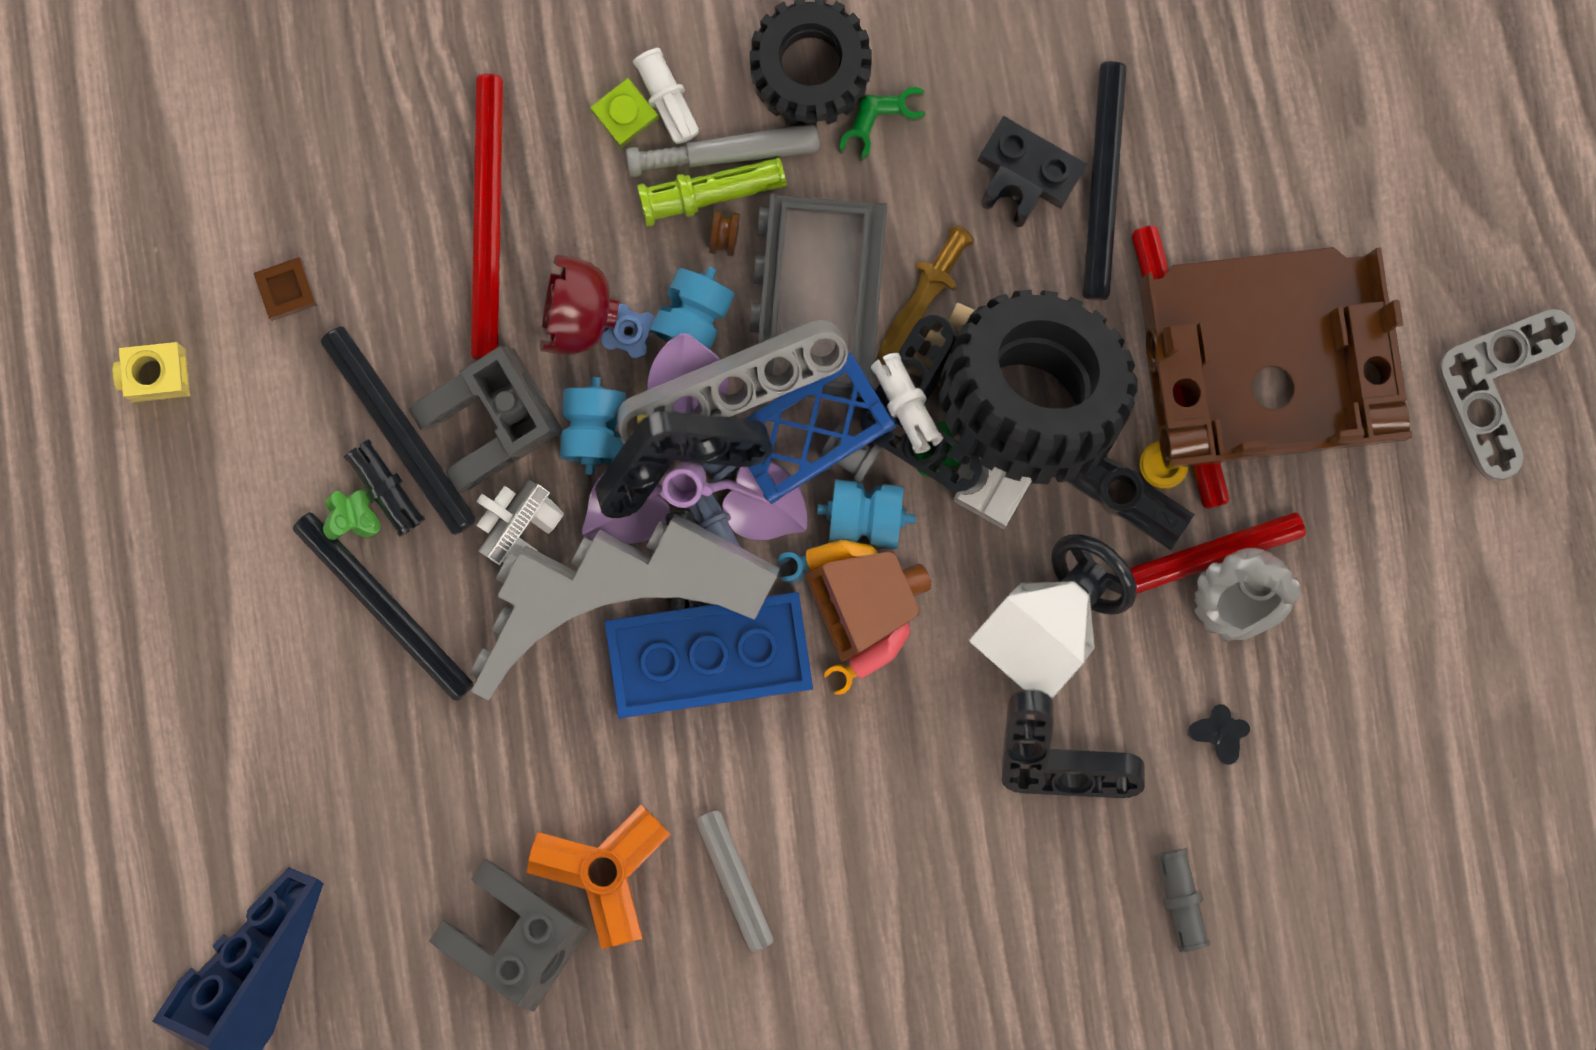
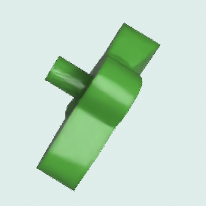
(350, 514)

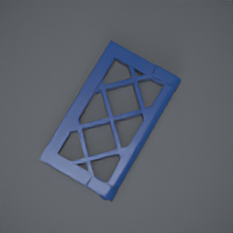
(849, 444)

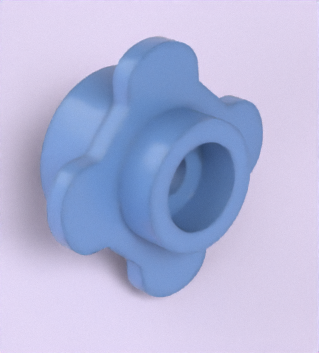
(635, 343)

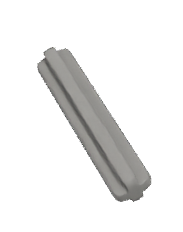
(734, 880)

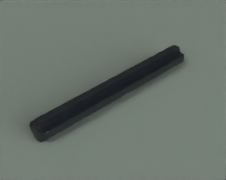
(1104, 181)
(398, 430)
(384, 607)

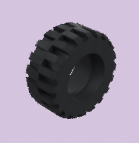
(1061, 341)

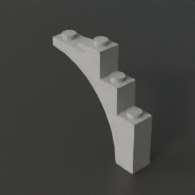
(684, 565)

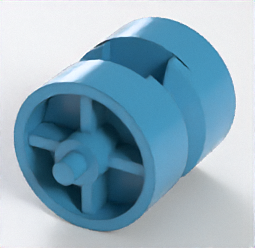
(694, 307)
(592, 426)
(872, 514)

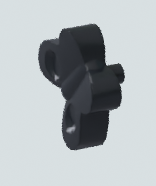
(1222, 732)

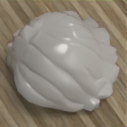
(1245, 594)

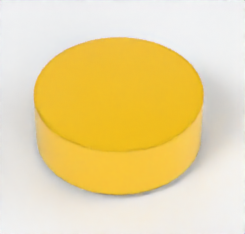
(1154, 471)

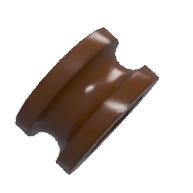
(724, 233)

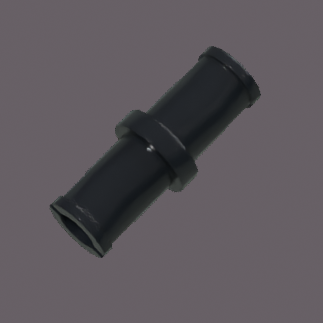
(384, 488)

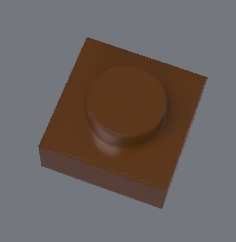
(285, 289)

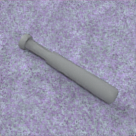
(736, 148)

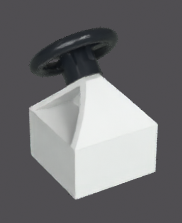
(1047, 627)

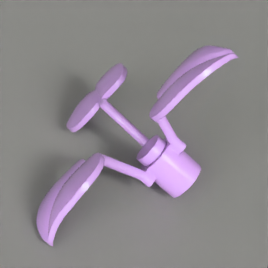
(686, 481)

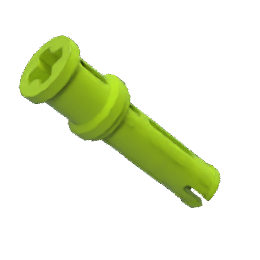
(688, 194)

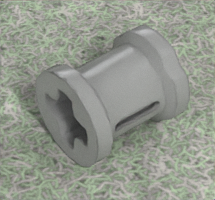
(857, 463)

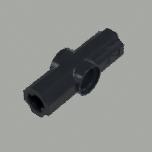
(1148, 511)

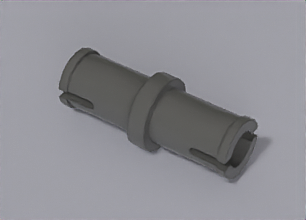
(1183, 900)

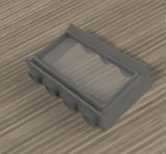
(821, 266)

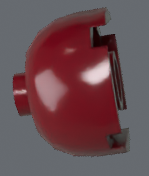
(577, 307)

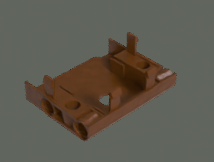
(1285, 311)

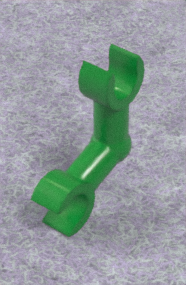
(873, 105)

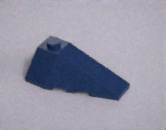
(244, 985)

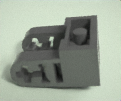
(513, 403)
(532, 950)

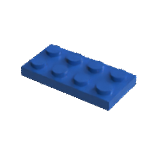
(707, 656)

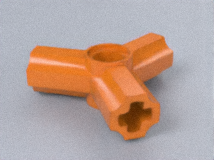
(572, 861)

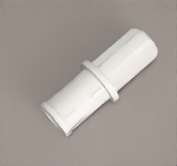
(666, 95)

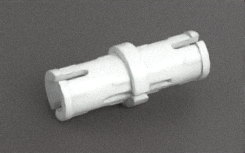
(906, 402)

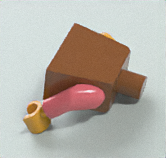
(862, 602)

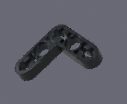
(930, 377)
(675, 437)
(1100, 772)

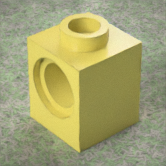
(172, 380)

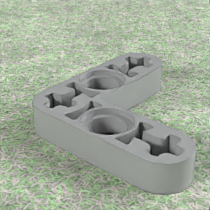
(1486, 370)

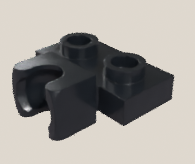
(1027, 169)

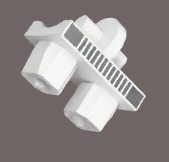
(528, 506)

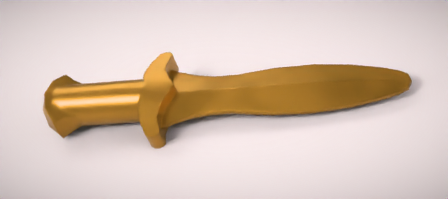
(932, 281)

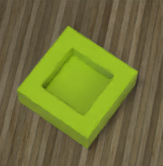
(624, 112)

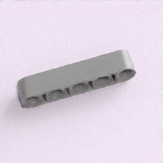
(748, 366)

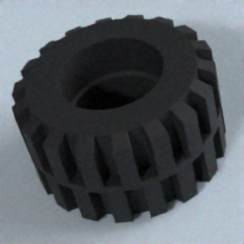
(800, 22)

